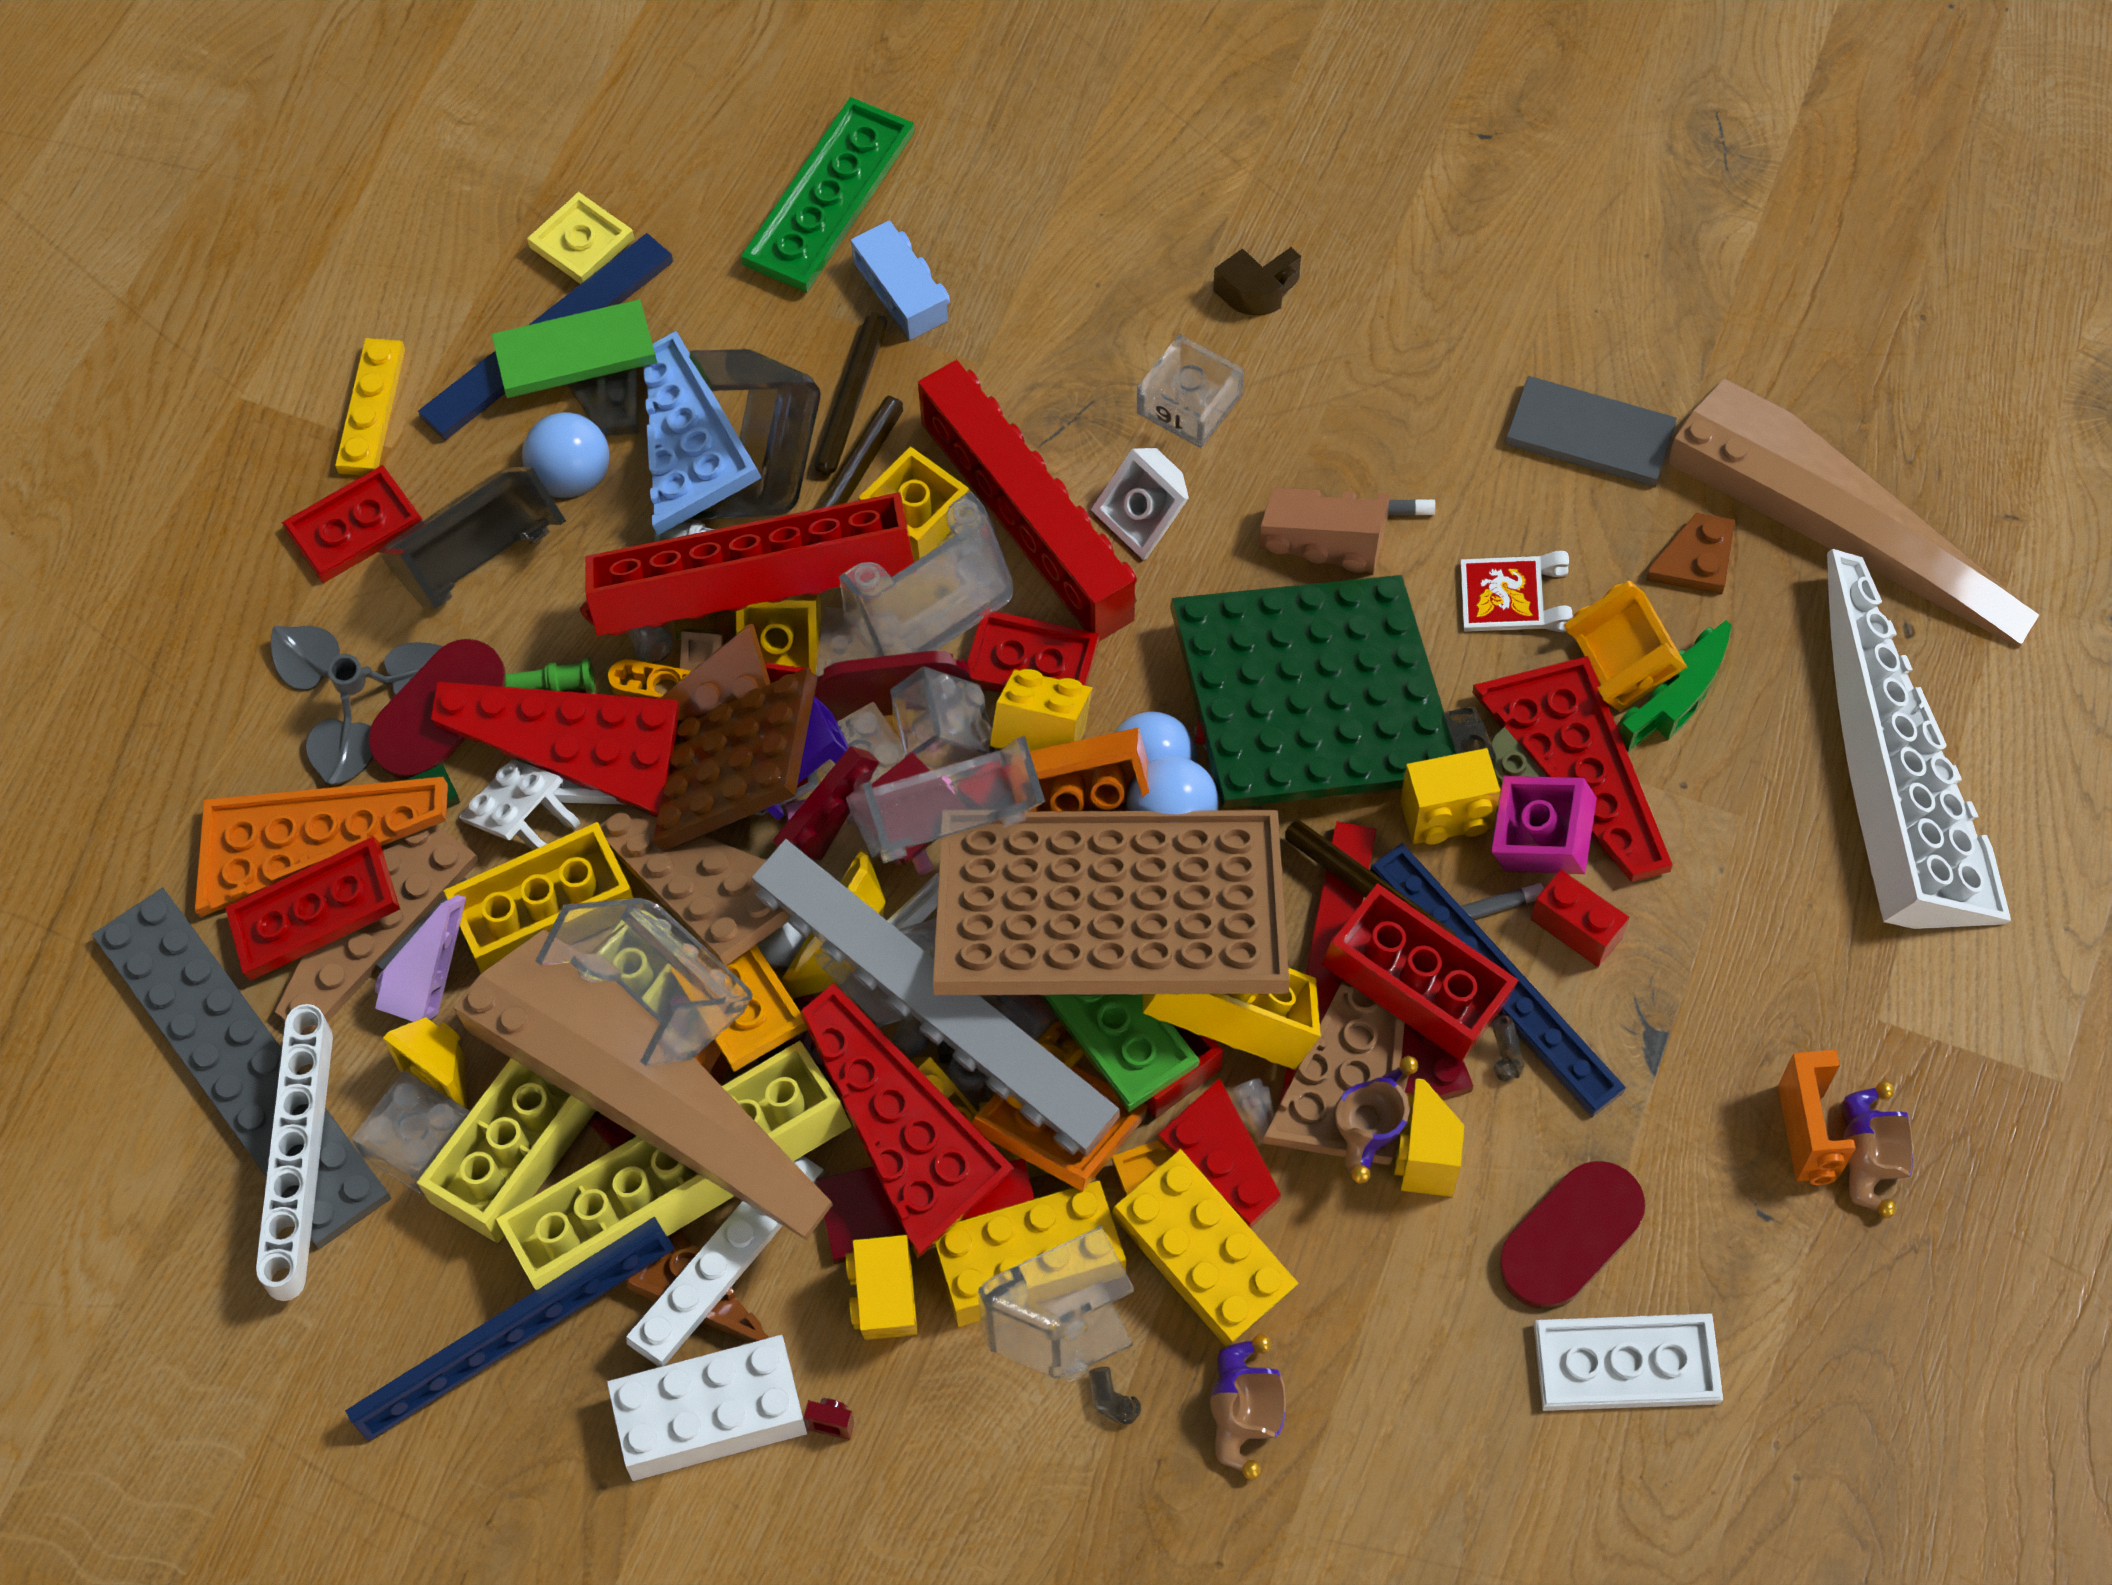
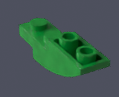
(1682, 695)

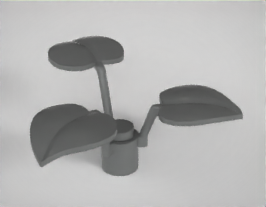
(309, 652)

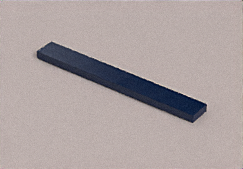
(604, 288)
(1532, 1015)
(509, 1329)

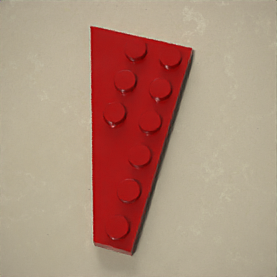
(916, 1139)

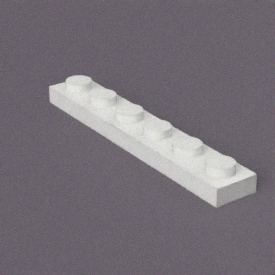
(707, 1279)

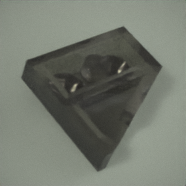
(610, 401)

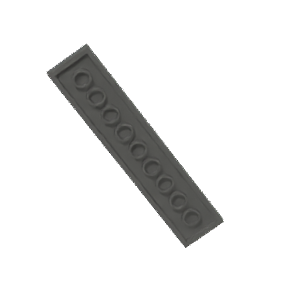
(230, 1052)

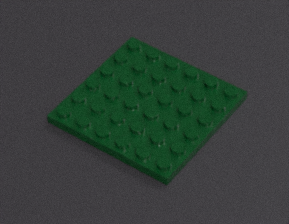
(1310, 689)

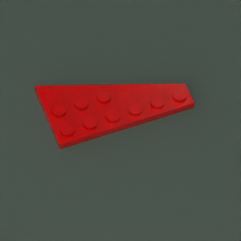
(1573, 735)
(583, 737)

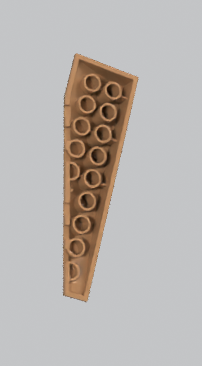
(1808, 485)
(592, 1046)

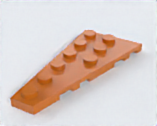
(274, 835)

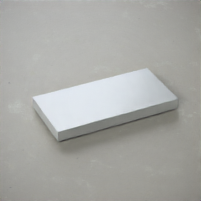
(1627, 1362)

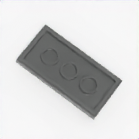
(1591, 431)

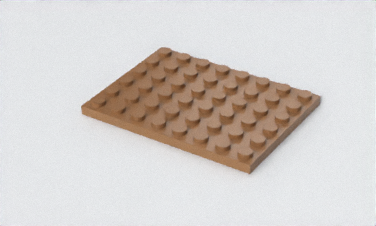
(1113, 905)

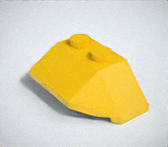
(804, 973)

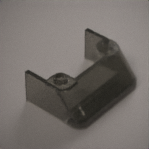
(773, 430)
(469, 532)

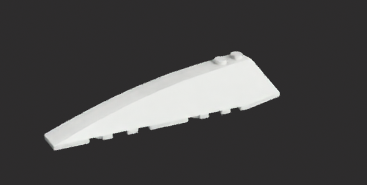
(1906, 793)

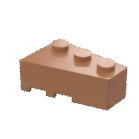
(1325, 529)

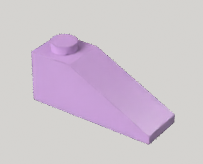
(418, 974)

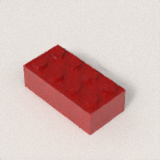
(1419, 972)

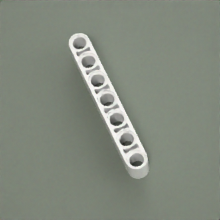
(297, 1169)

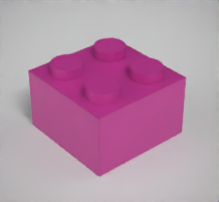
(1544, 824)

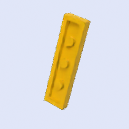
(370, 406)

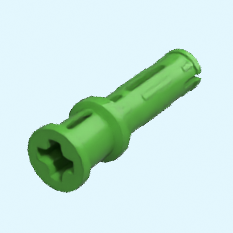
(556, 677)

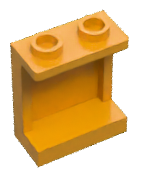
(1625, 645)

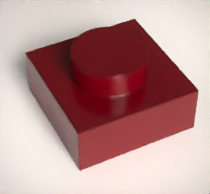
(829, 1418)

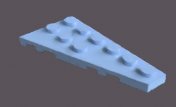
(690, 440)

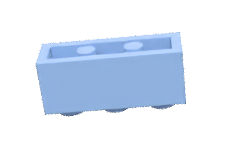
(900, 279)

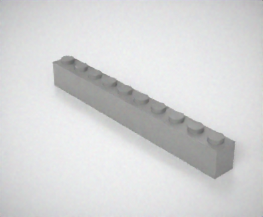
(965, 1022)

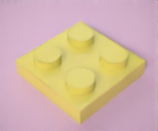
(580, 238)

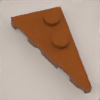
(722, 677)
(726, 1316)

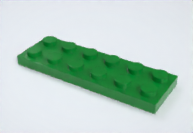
(828, 194)

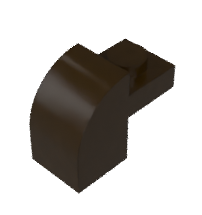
(1256, 288)

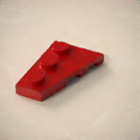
(1224, 1153)

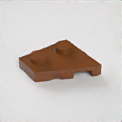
(1697, 555)

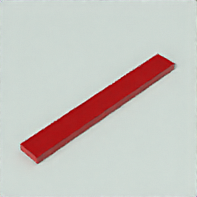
(1335, 908)

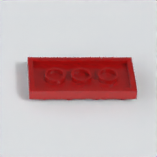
(312, 908)

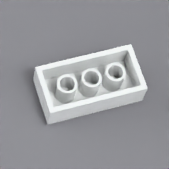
(706, 1408)

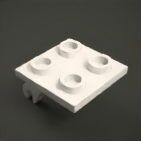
(512, 798)

